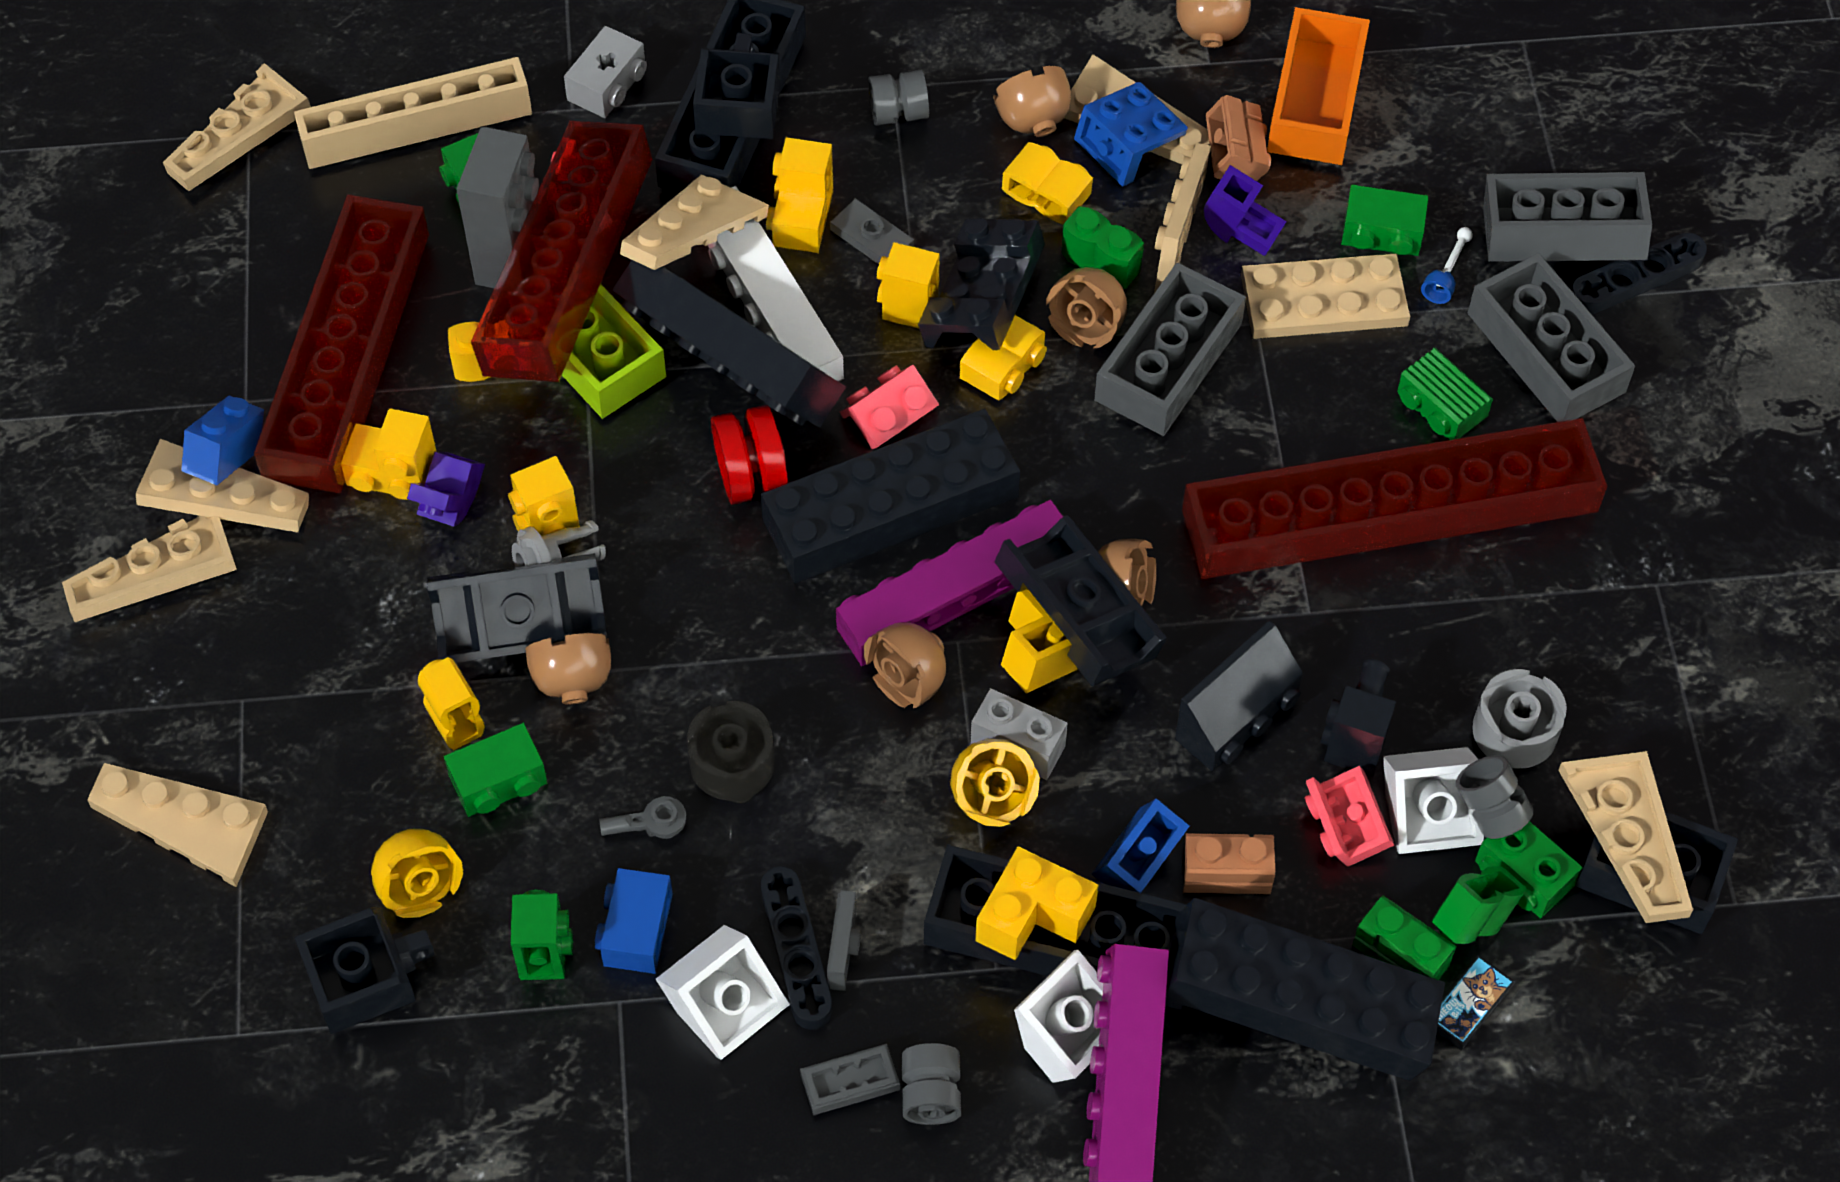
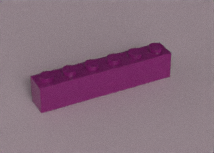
(942, 586)
(1126, 1064)

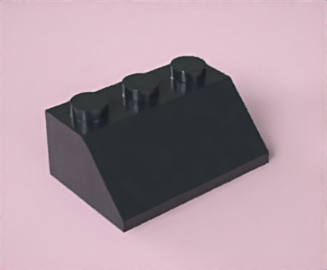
(1239, 698)

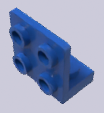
(1125, 127)

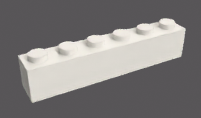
(773, 296)

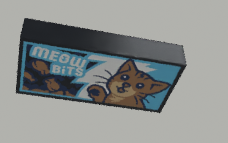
(1472, 1001)

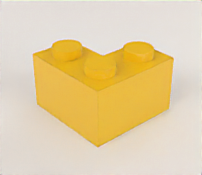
(802, 194)
(391, 455)
(1036, 646)
(1030, 895)

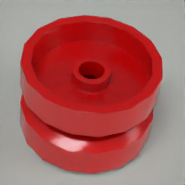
(743, 455)

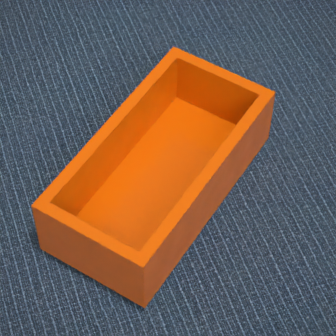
(1318, 86)

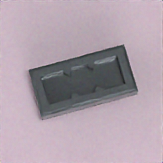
(868, 231)
(844, 940)
(850, 1079)

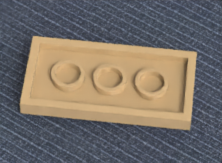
(1325, 296)

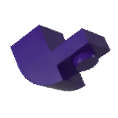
(1234, 213)
(448, 488)

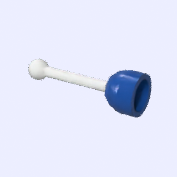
(1438, 278)

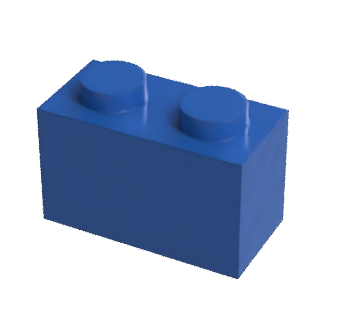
(222, 440)
(1141, 847)
(635, 920)

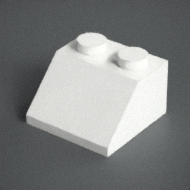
(1425, 802)
(723, 990)
(1059, 1019)

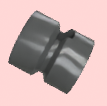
(898, 97)
(1495, 796)
(931, 1084)

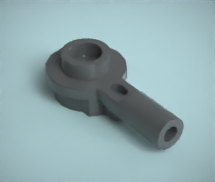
(661, 818)

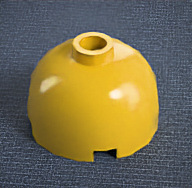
(1006, 793)
(415, 872)

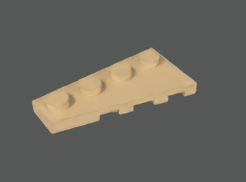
(1101, 79)
(249, 120)
(1179, 214)
(690, 220)
(238, 498)
(175, 560)
(196, 822)
(1631, 825)

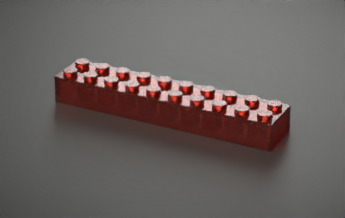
(1392, 498)

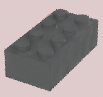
(495, 199)
(1567, 216)
(1550, 339)
(1169, 349)

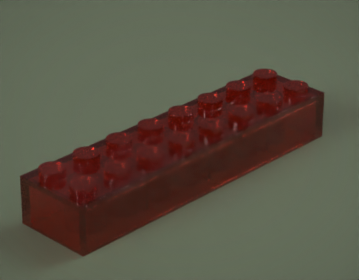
(562, 252)
(342, 342)

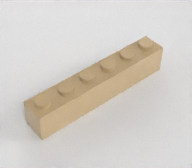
(413, 112)

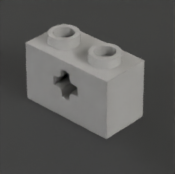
(605, 72)
(1022, 725)

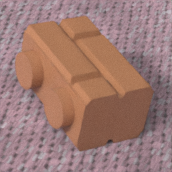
(1237, 138)
(1228, 863)

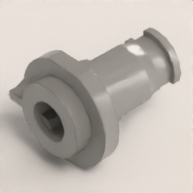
(537, 549)

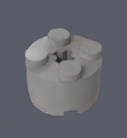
(1519, 718)

